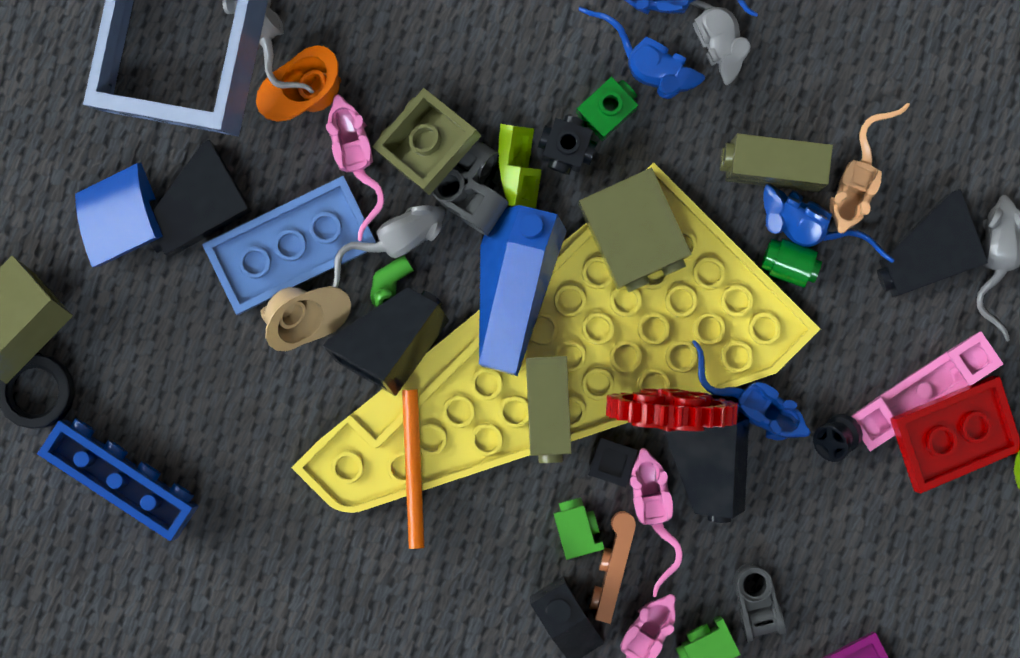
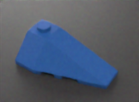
(513, 282)

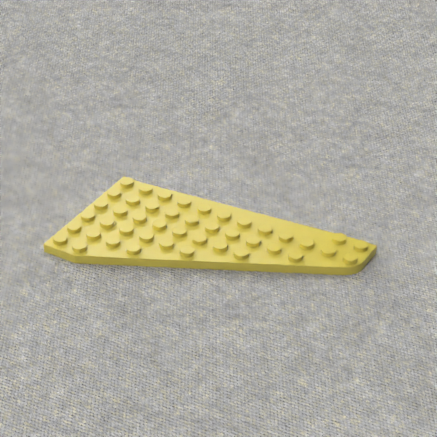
(612, 345)

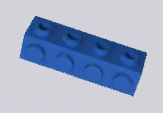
(118, 479)

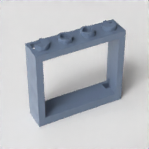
(233, 84)

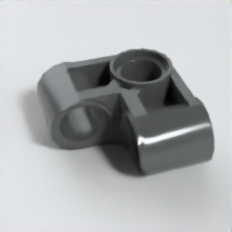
(474, 201)

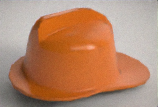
(313, 66)

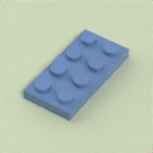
(287, 245)

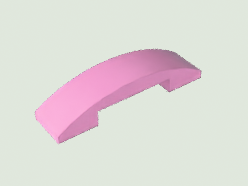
(943, 375)

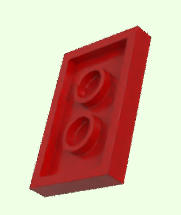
(956, 434)

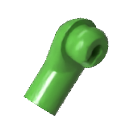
(386, 278)

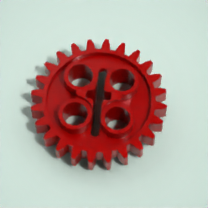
(671, 409)

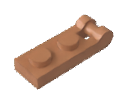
(613, 564)

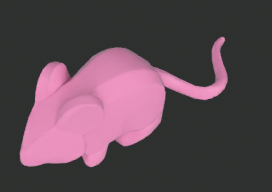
(353, 149)
(654, 504)
(650, 628)

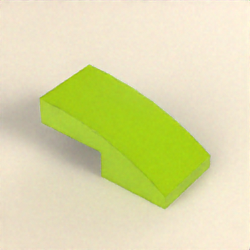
(514, 153)

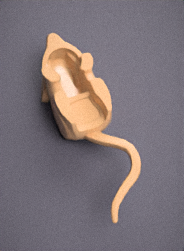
(859, 181)

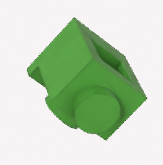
(577, 529)
(709, 642)

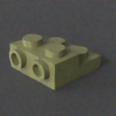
(426, 141)

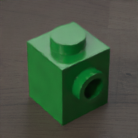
(608, 107)

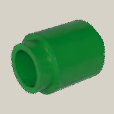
(791, 262)

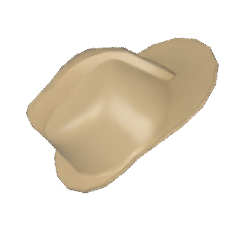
(304, 316)

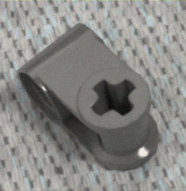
(758, 610)

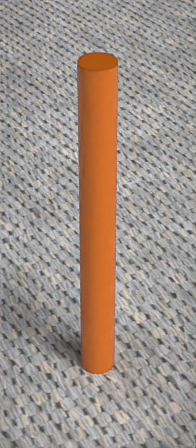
(413, 469)

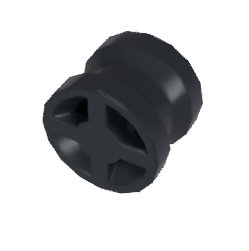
(837, 445)

